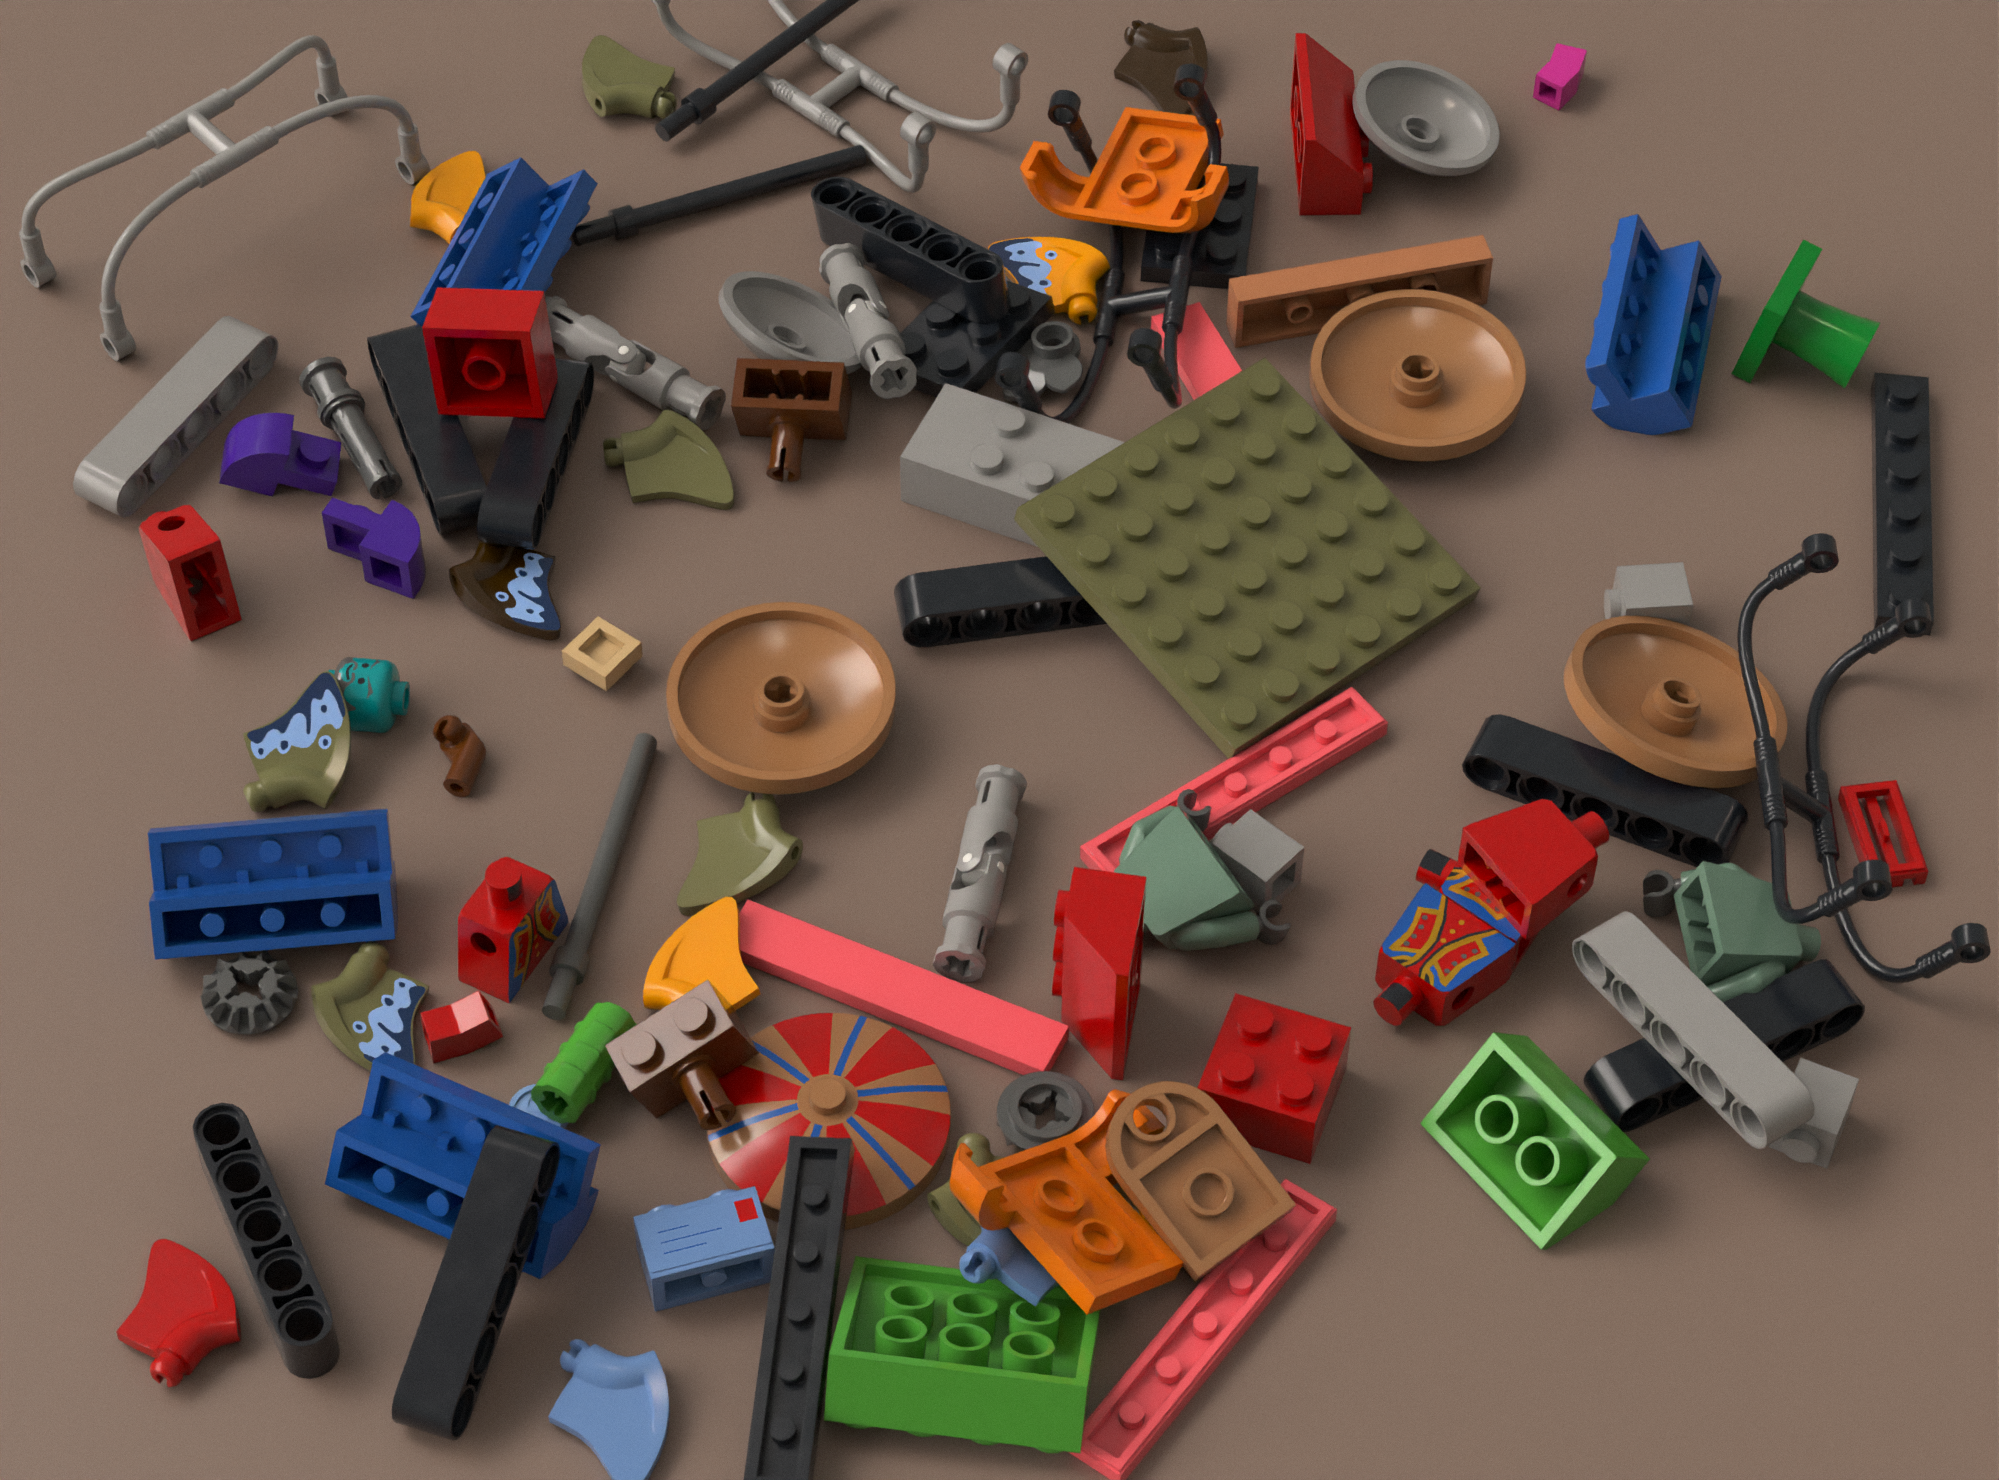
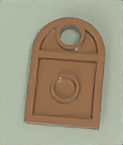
(1194, 1179)

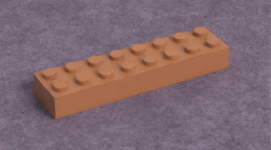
(1305, 297)

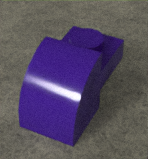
(268, 452)
(384, 543)

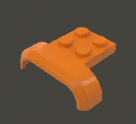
(1141, 178)
(1069, 1213)

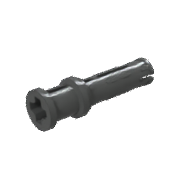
(343, 411)

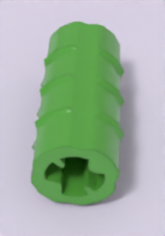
(581, 1064)

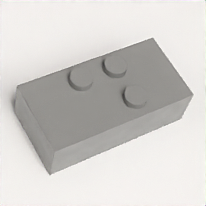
(989, 458)

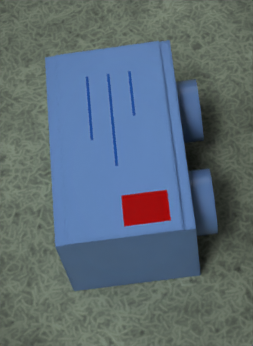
(704, 1247)

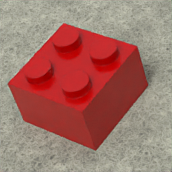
(490, 352)
(1276, 1075)

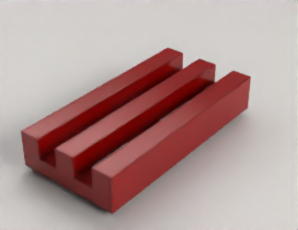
(1915, 865)

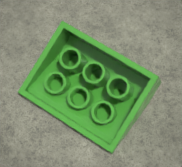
(959, 1358)

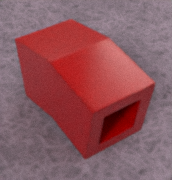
(460, 1027)

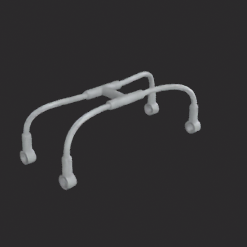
(916, 129)
(229, 156)

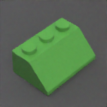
(1533, 1139)

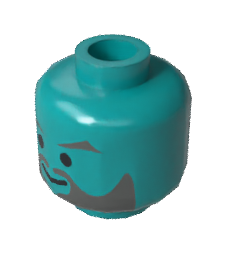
(372, 693)

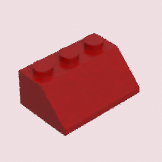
(1326, 133)
(1100, 961)

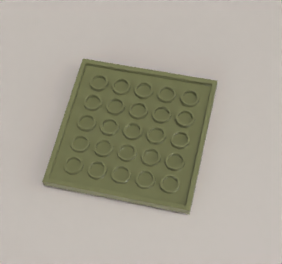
(1246, 556)

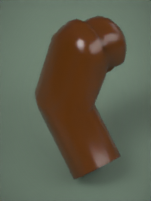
(464, 752)

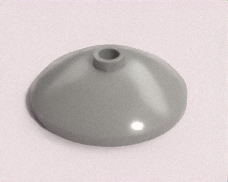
(1425, 118)
(785, 320)

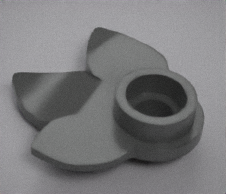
(1052, 358)

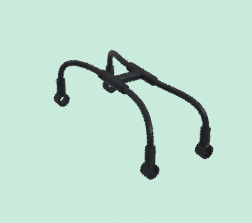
(1144, 343)
(1872, 877)

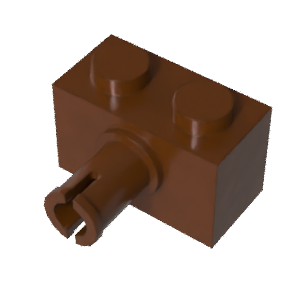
(790, 404)
(684, 1055)

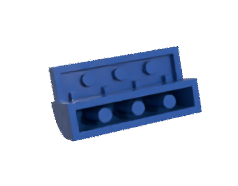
(511, 233)
(1651, 332)
(272, 884)
(421, 1145)

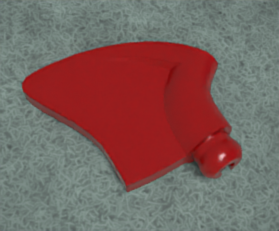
(181, 1312)

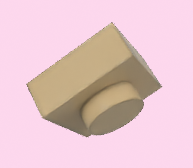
(602, 653)

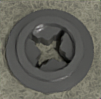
(246, 1012)
(1031, 1096)

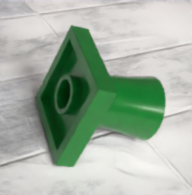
(1806, 327)

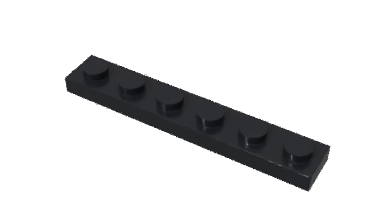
(1901, 493)
(800, 1310)

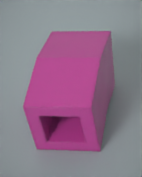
(1560, 76)

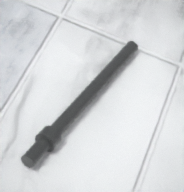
(571, 959)

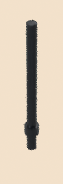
(702, 102)
(626, 222)

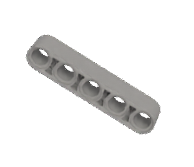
(175, 416)
(1693, 1030)

